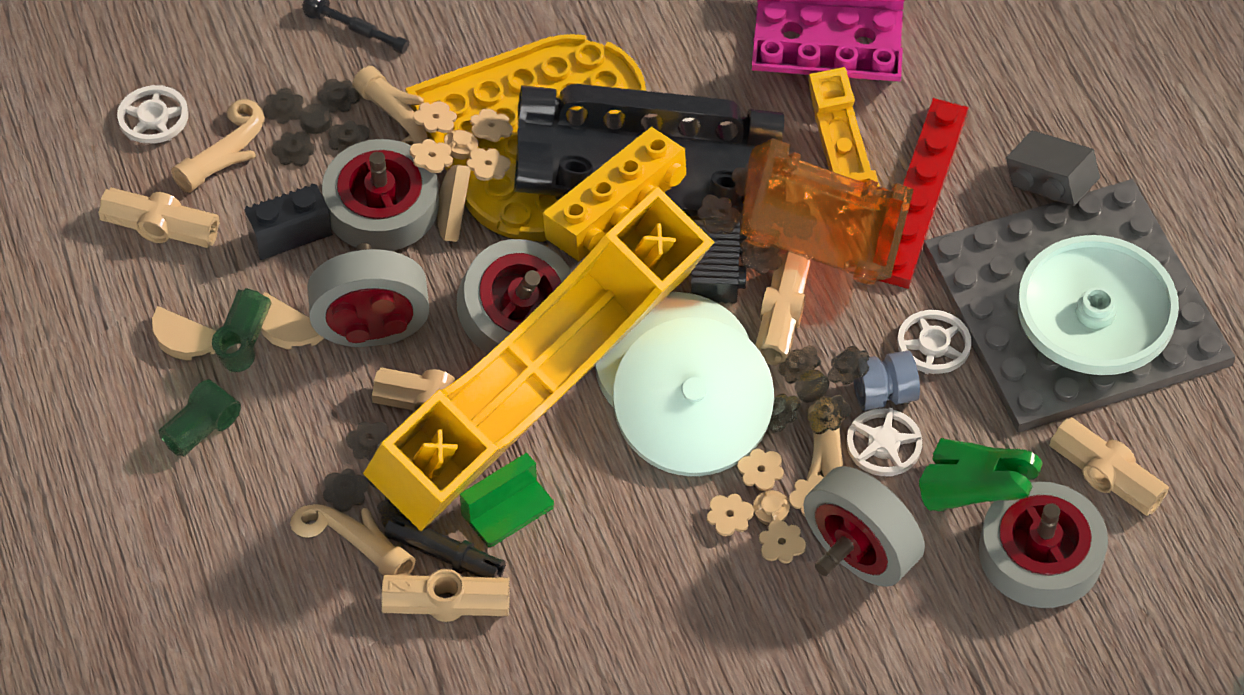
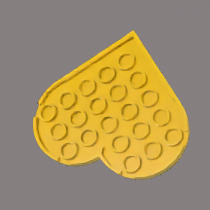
(496, 86)

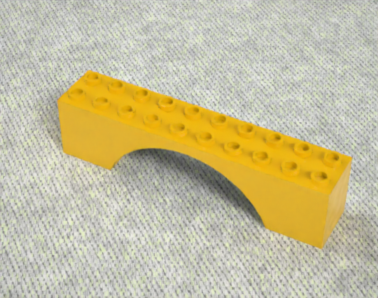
(504, 394)

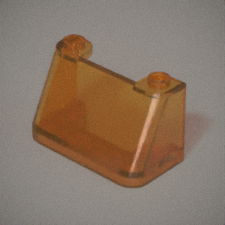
(822, 213)

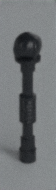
(321, 8)

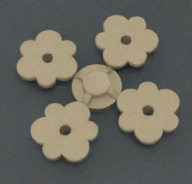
(460, 143)
(769, 507)

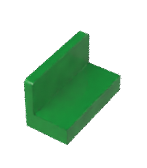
(505, 501)

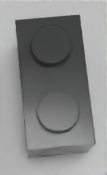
(1053, 167)

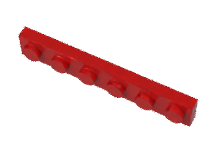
(927, 178)

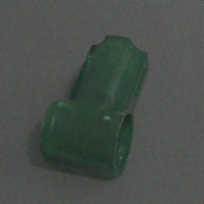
(243, 328)
(207, 410)

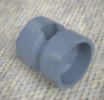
(888, 380)

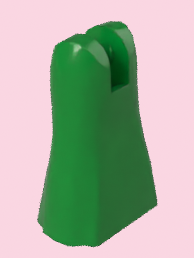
(976, 474)

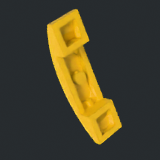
(838, 125)

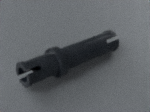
(453, 552)

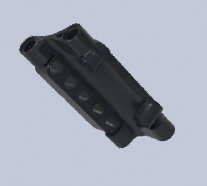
(567, 145)

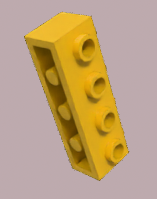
(612, 191)

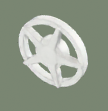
(152, 114)
(935, 341)
(884, 442)

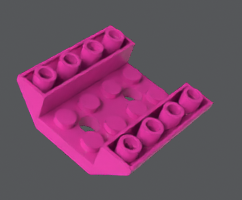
(829, 37)

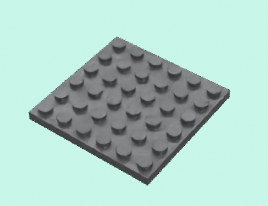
(983, 277)

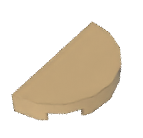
(452, 202)
(287, 326)
(181, 336)

